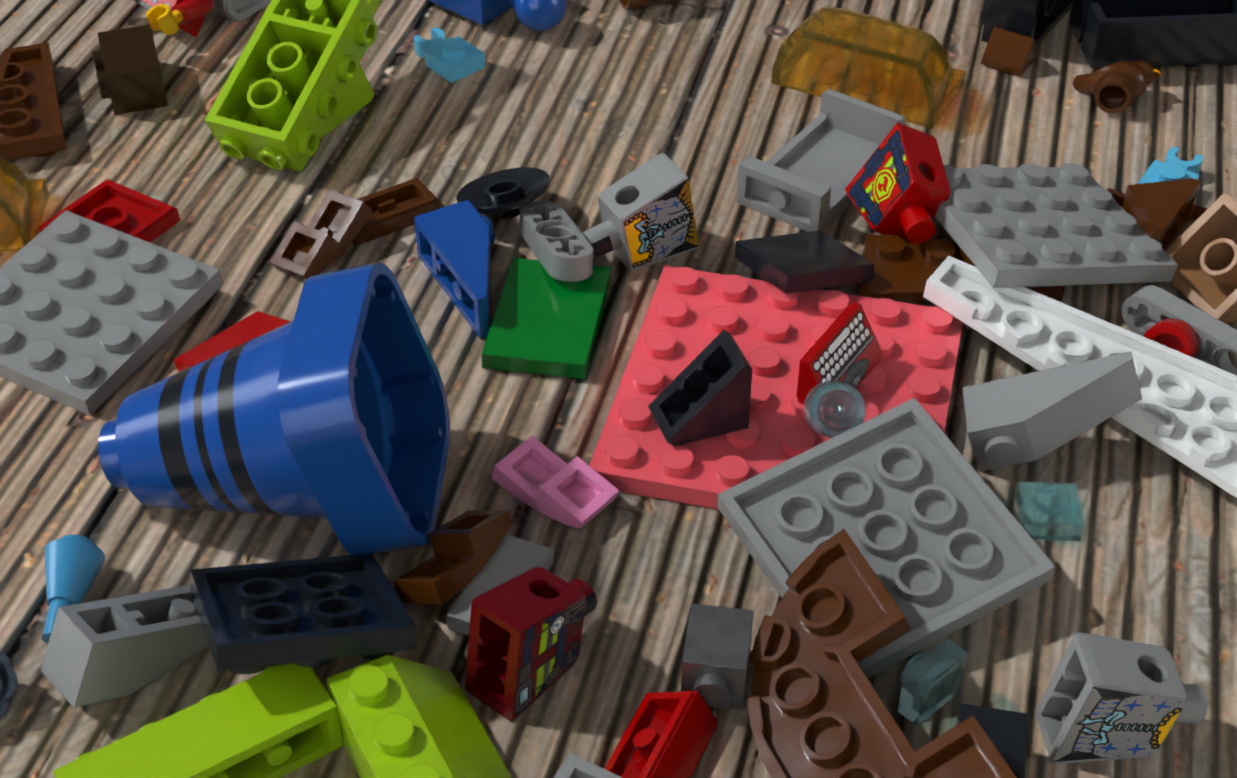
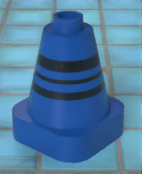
(301, 422)

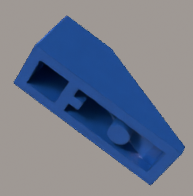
(458, 254)

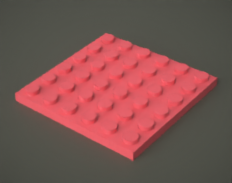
(773, 334)

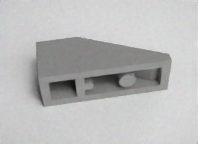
(1041, 410)
(121, 643)

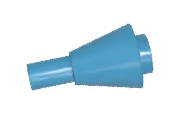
(70, 571)

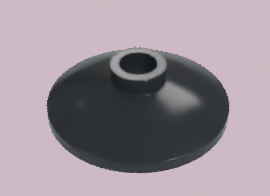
(505, 191)

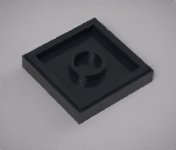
(804, 261)

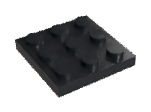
(300, 612)

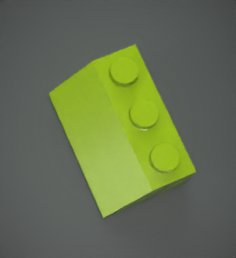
(411, 723)

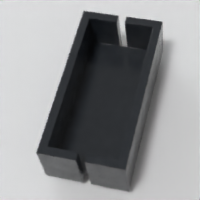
(1156, 31)

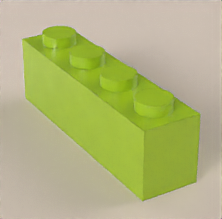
(243, 732)

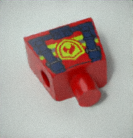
(902, 185)

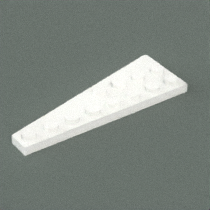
(1184, 402)

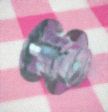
(834, 408)

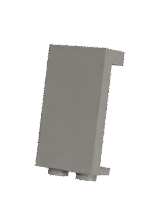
(810, 173)

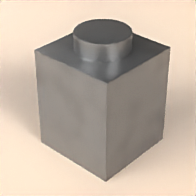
(717, 654)

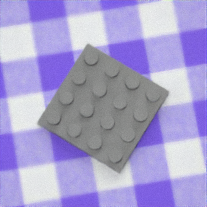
(1047, 228)
(92, 308)
(912, 512)

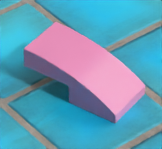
(546, 483)

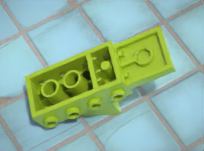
(295, 81)

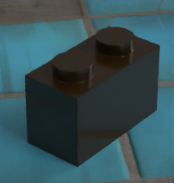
(129, 70)

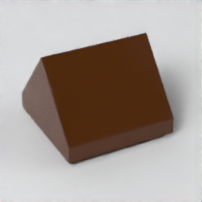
(1009, 52)

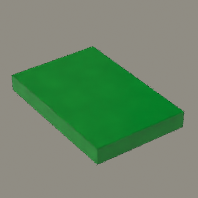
(546, 322)

